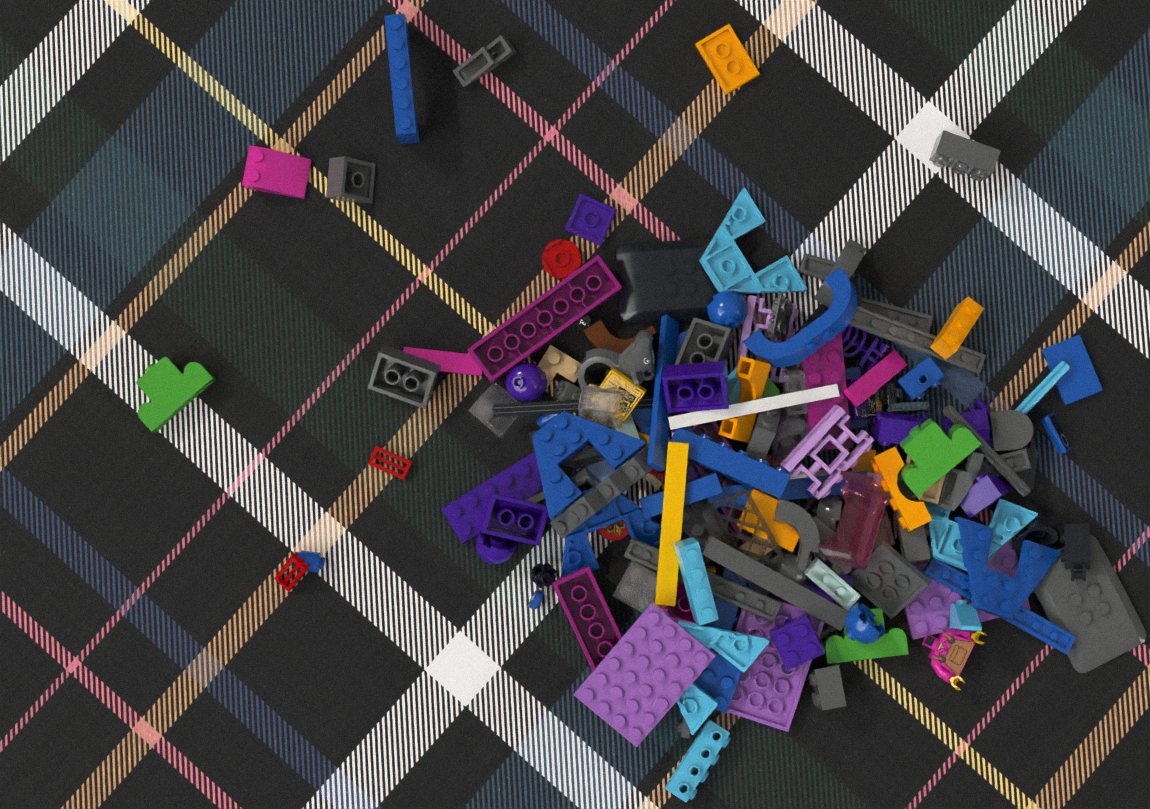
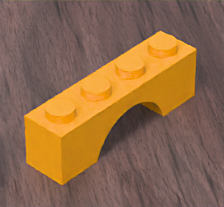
(752, 378)
(888, 466)

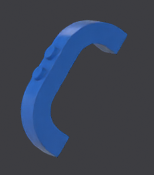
(816, 333)

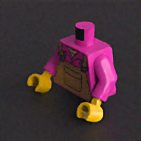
(951, 652)

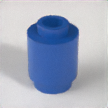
(313, 559)

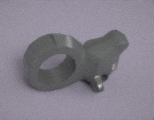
(634, 362)

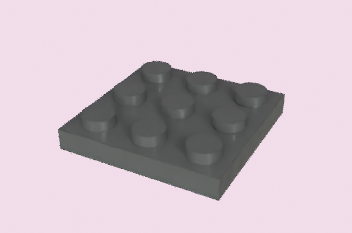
(889, 580)

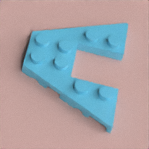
(729, 267)
(945, 534)
(735, 647)

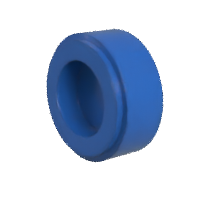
(535, 599)

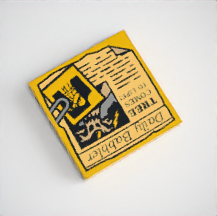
(631, 392)

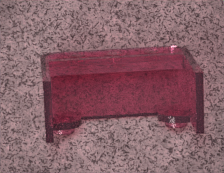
(858, 522)

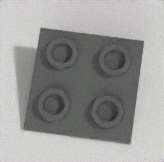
(783, 310)

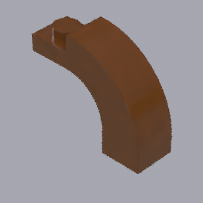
(601, 338)

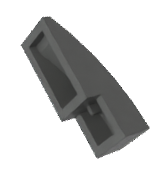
(484, 60)
(959, 481)

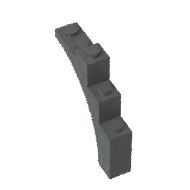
(602, 494)

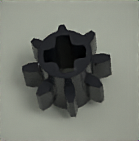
(890, 393)
(543, 574)

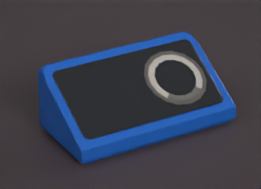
(1056, 433)

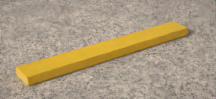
(671, 523)

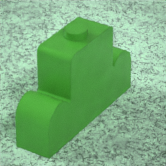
(170, 390)
(934, 453)
(844, 649)

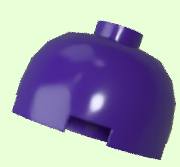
(526, 382)
(494, 548)

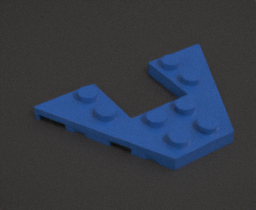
(563, 439)
(577, 546)
(993, 590)

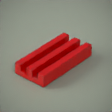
(374, 456)
(299, 563)

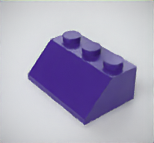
(696, 387)
(513, 519)

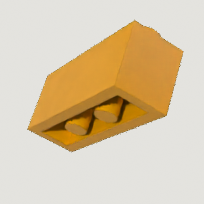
(956, 328)

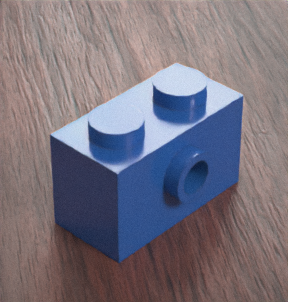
(920, 378)

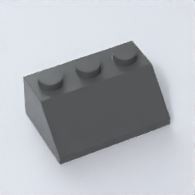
(705, 343)

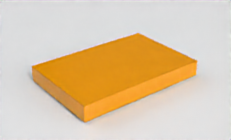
(727, 59)
(783, 533)

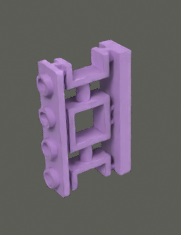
(746, 331)
(816, 440)

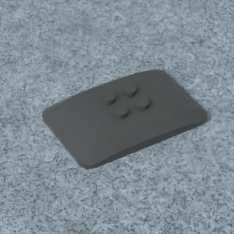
(1091, 610)

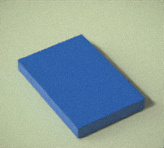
(1081, 377)

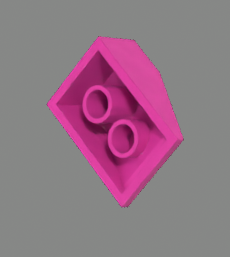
(276, 172)

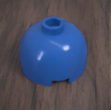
(728, 309)
(862, 625)

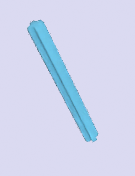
(1041, 390)

